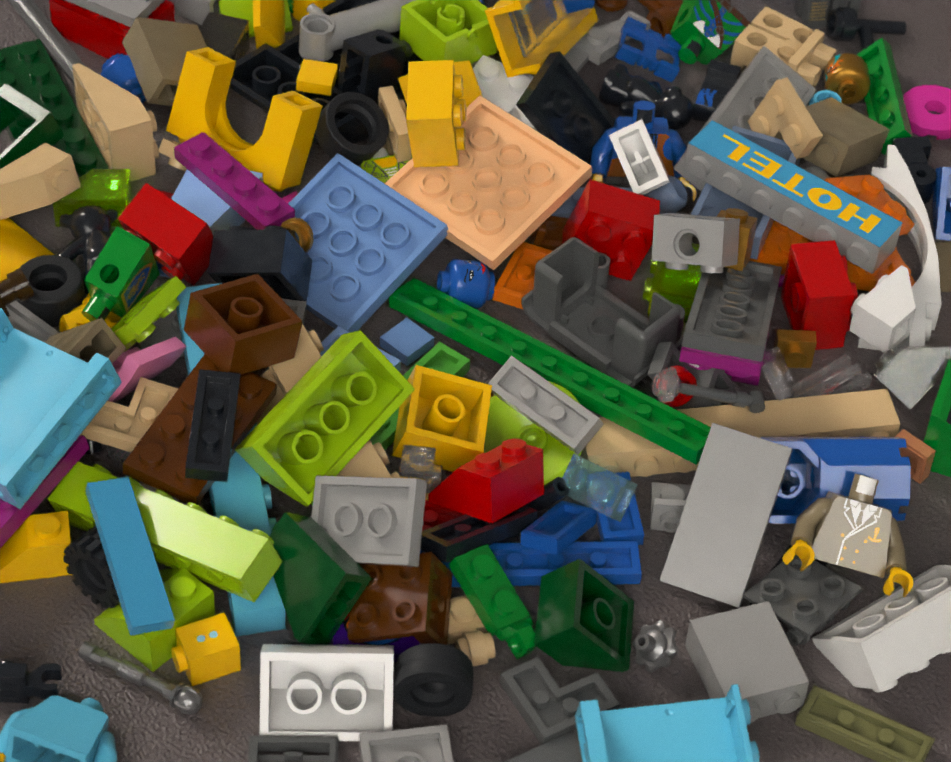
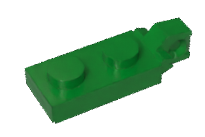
(494, 599)

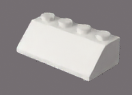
(893, 633)

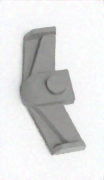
(600, 42)

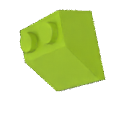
(189, 602)

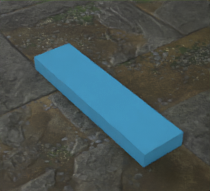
(129, 556)

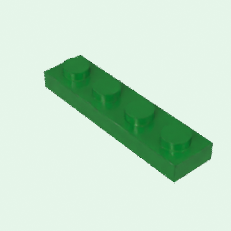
(885, 97)

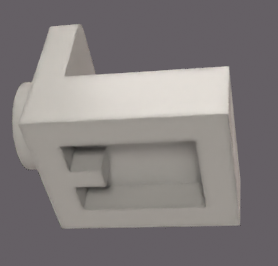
(667, 505)

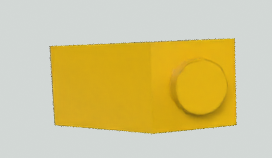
(36, 548)

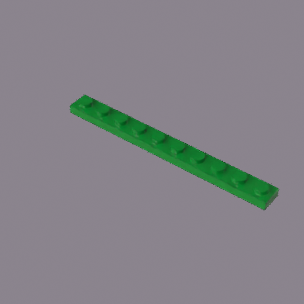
(590, 387)

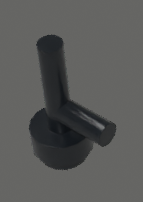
(844, 24)

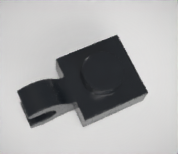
(19, 684)

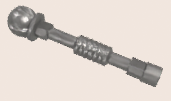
(182, 696)

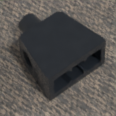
(372, 63)

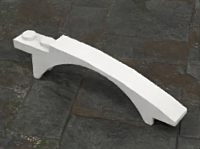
(926, 290)

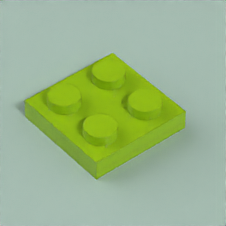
(140, 319)

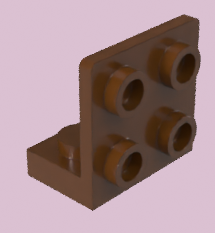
(404, 603)

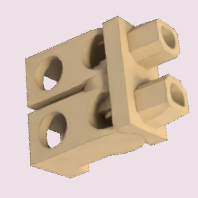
(788, 40)

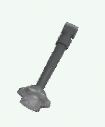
(668, 385)

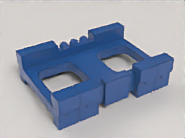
(651, 43)

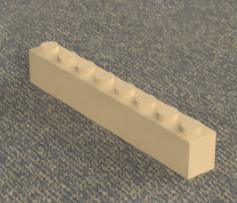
(830, 415)

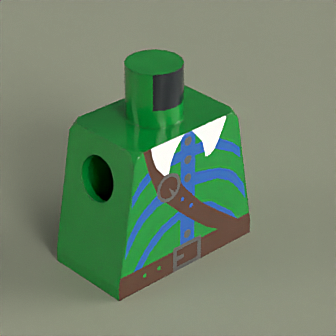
(706, 29)

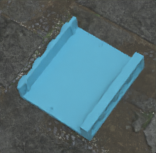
(43, 407)
(668, 732)

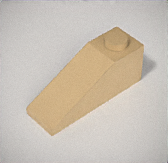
(36, 180)

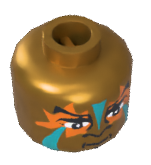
(846, 75)

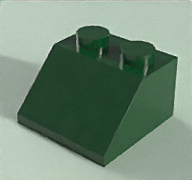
(584, 619)

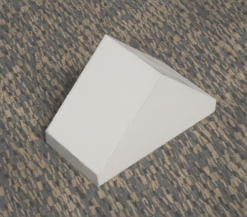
(639, 158)

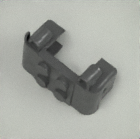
(593, 323)

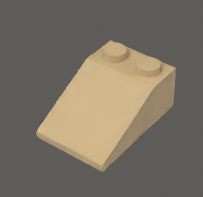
(116, 123)

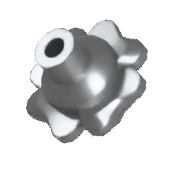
(655, 646)

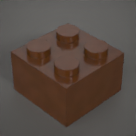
(242, 325)

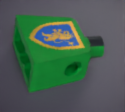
(119, 275)

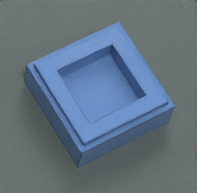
(407, 341)

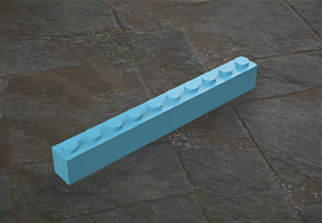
(243, 501)

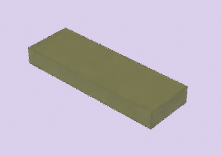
(861, 729)

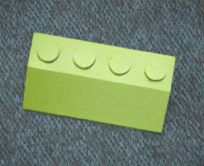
(325, 417)

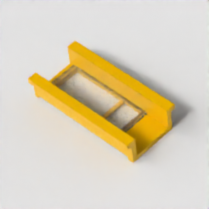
(533, 29)

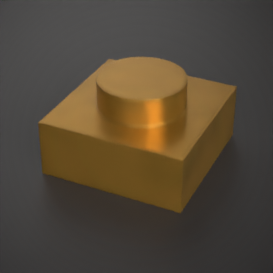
(796, 347)

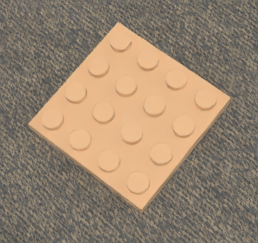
(500, 189)

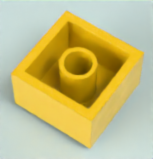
(435, 113)
(444, 415)

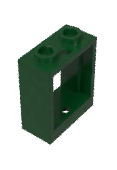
(40, 124)

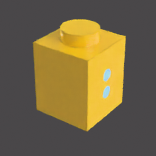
(206, 649)

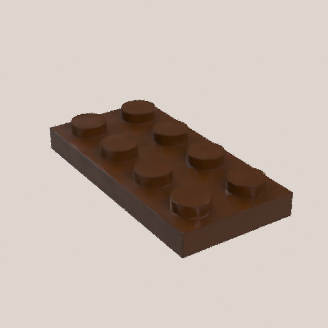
(163, 450)

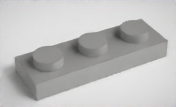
(545, 405)

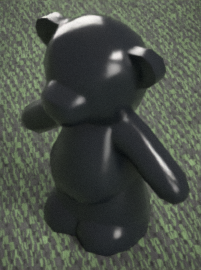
(624, 90)
(91, 231)

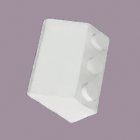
(326, 690)

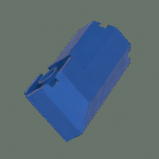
(830, 465)

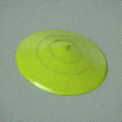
(508, 423)

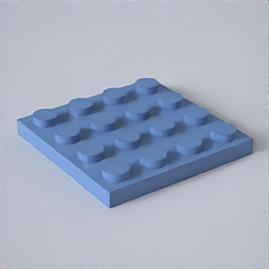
(362, 242)

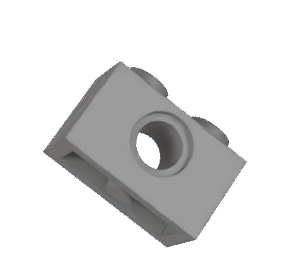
(716, 237)

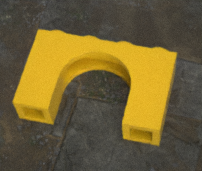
(202, 108)

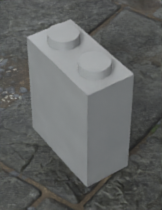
(751, 651)

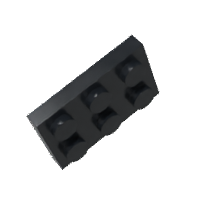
(565, 108)

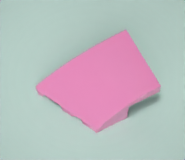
(144, 363)

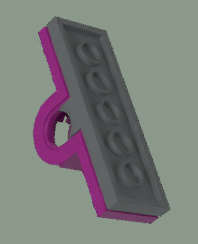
(732, 321)

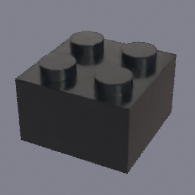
(264, 252)

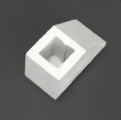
(885, 312)

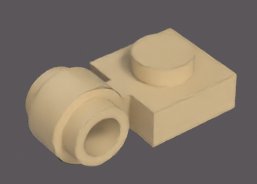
(469, 632)

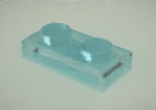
(598, 487)

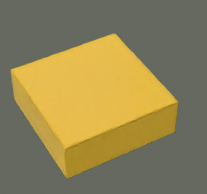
(316, 77)

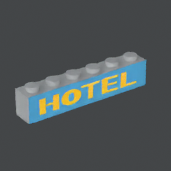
(792, 196)

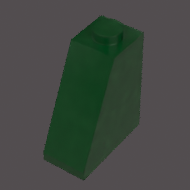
(315, 578)

